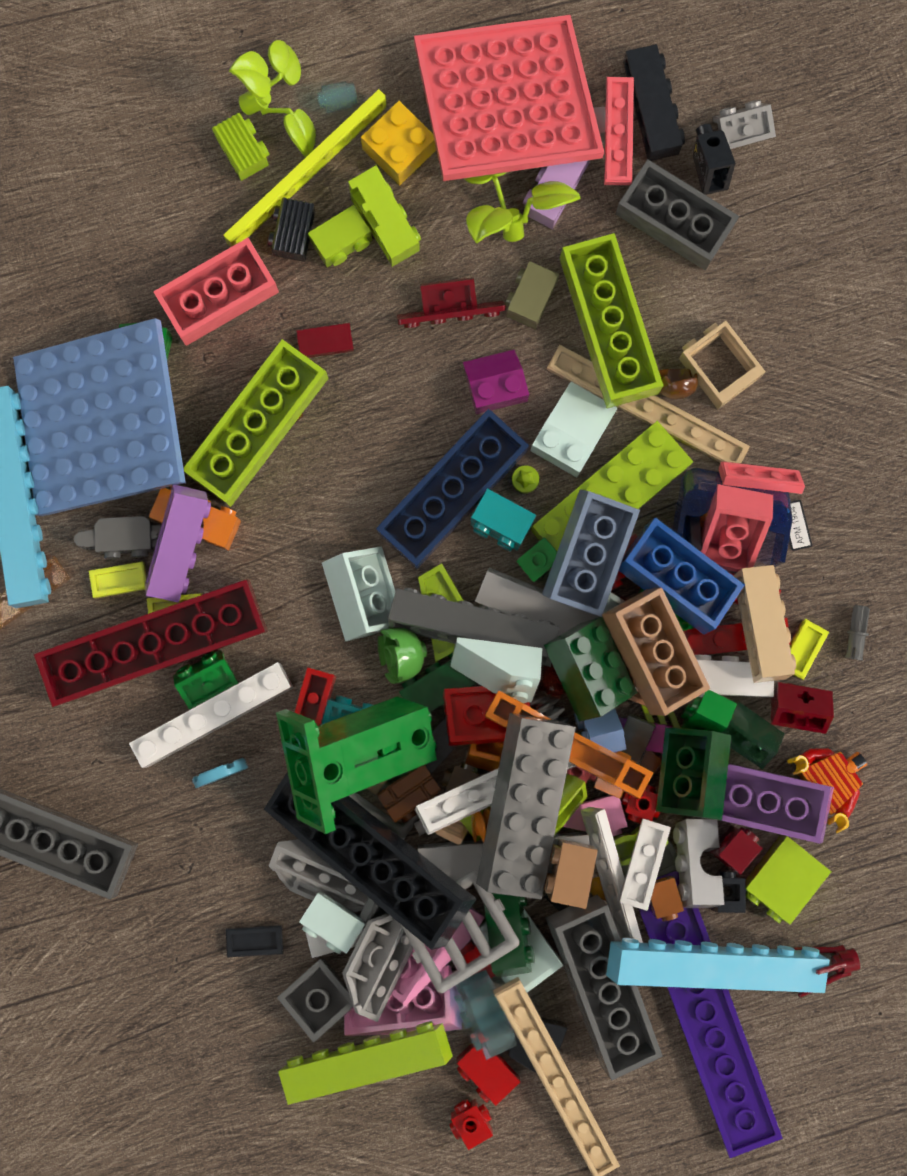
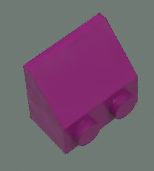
(496, 381)

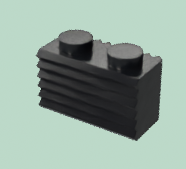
(292, 228)

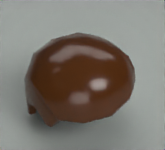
(678, 383)

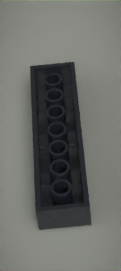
(381, 867)

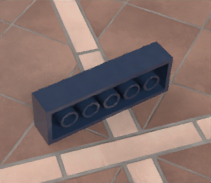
(452, 488)

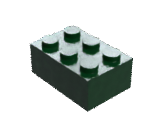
(590, 669)
(693, 773)

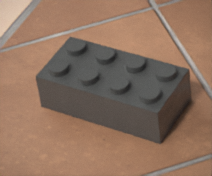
(676, 214)

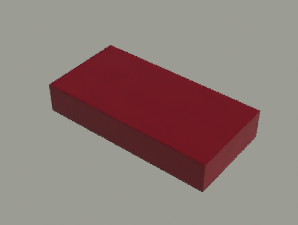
(325, 340)

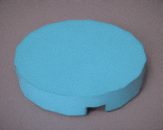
(219, 773)

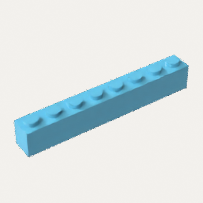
(19, 533)
(716, 966)

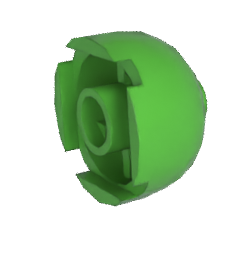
(401, 653)

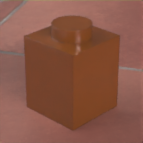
(666, 899)

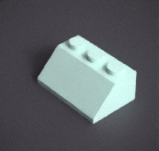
(360, 591)

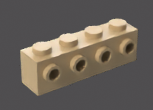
(765, 625)

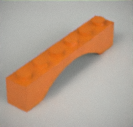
(584, 752)

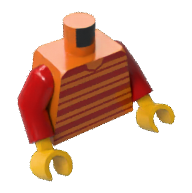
(833, 770)

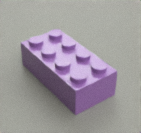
(776, 803)

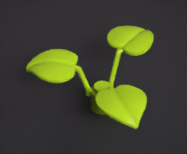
(253, 73)
(488, 220)

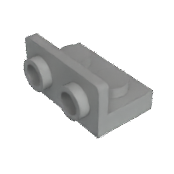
(746, 124)

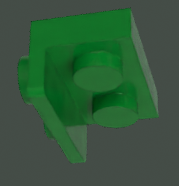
(204, 679)

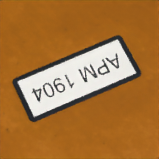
(799, 533)

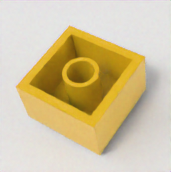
(399, 143)

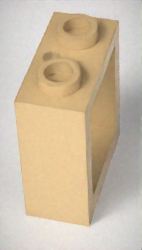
(740, 351)

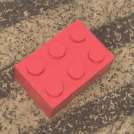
(736, 526)

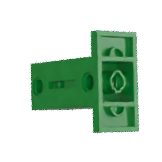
(351, 754)

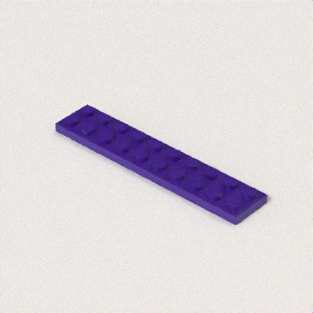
(718, 1045)

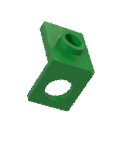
(538, 559)

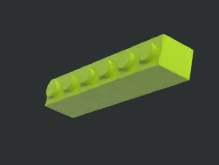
(365, 1063)

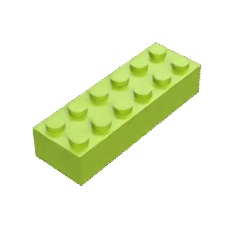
(610, 321)
(256, 423)
(628, 478)

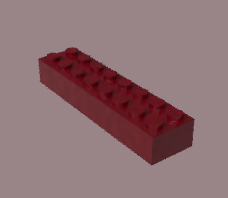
(150, 643)

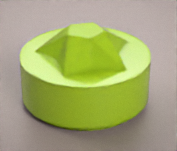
(525, 479)

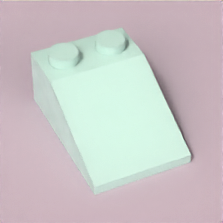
(573, 429)
(499, 666)

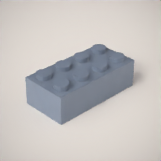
(590, 552)

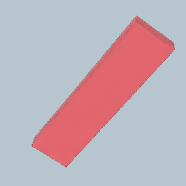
(618, 131)

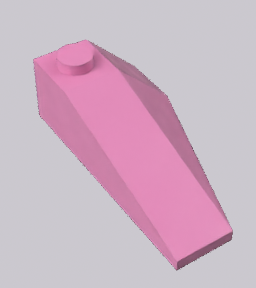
(415, 977)
(424, 1007)

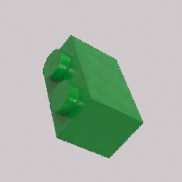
(708, 712)

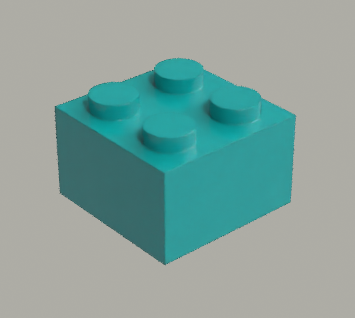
(502, 520)

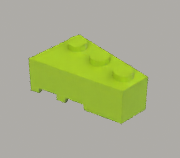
(384, 216)

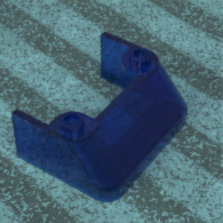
(695, 500)

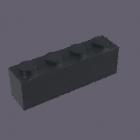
(653, 102)

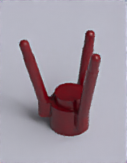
(842, 963)

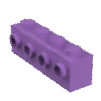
(176, 543)

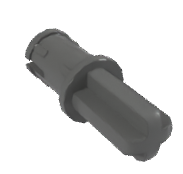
(857, 632)

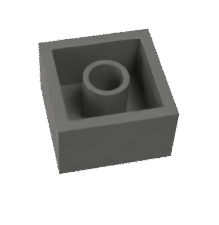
(317, 999)

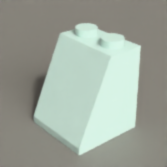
(545, 957)

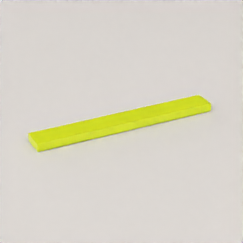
(307, 168)

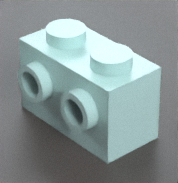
(332, 922)

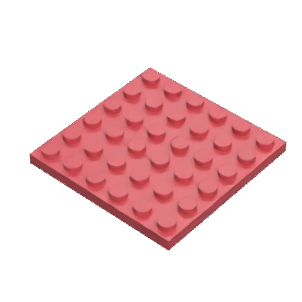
(507, 97)

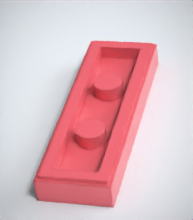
(761, 477)

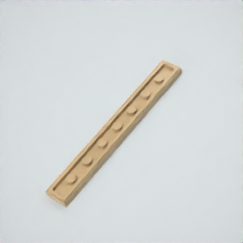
(675, 421)
(556, 1077)

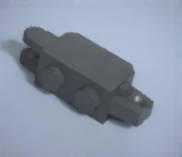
(120, 537)

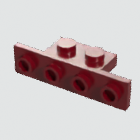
(449, 300)

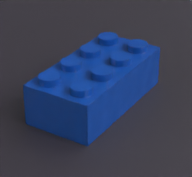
(691, 581)

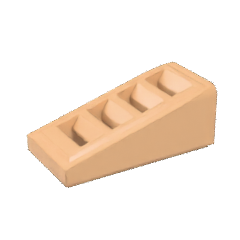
(455, 832)

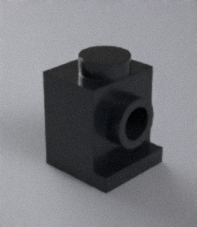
(736, 899)

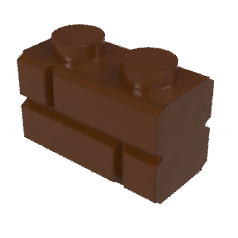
(408, 792)

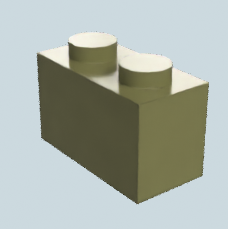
(532, 294)

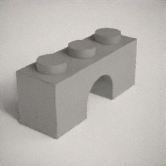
(697, 887)

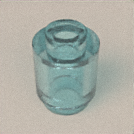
(337, 96)

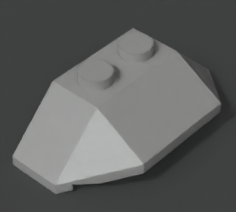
(308, 874)
(376, 965)

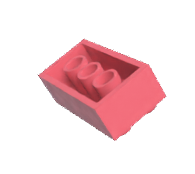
(216, 291)

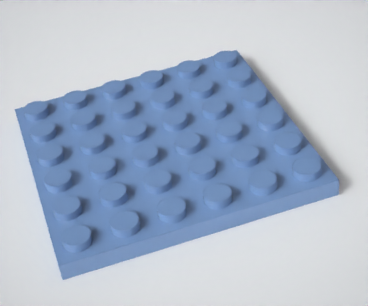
(99, 418)

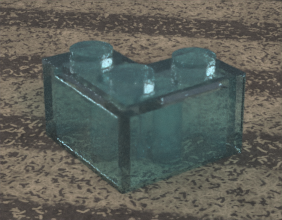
(484, 1015)

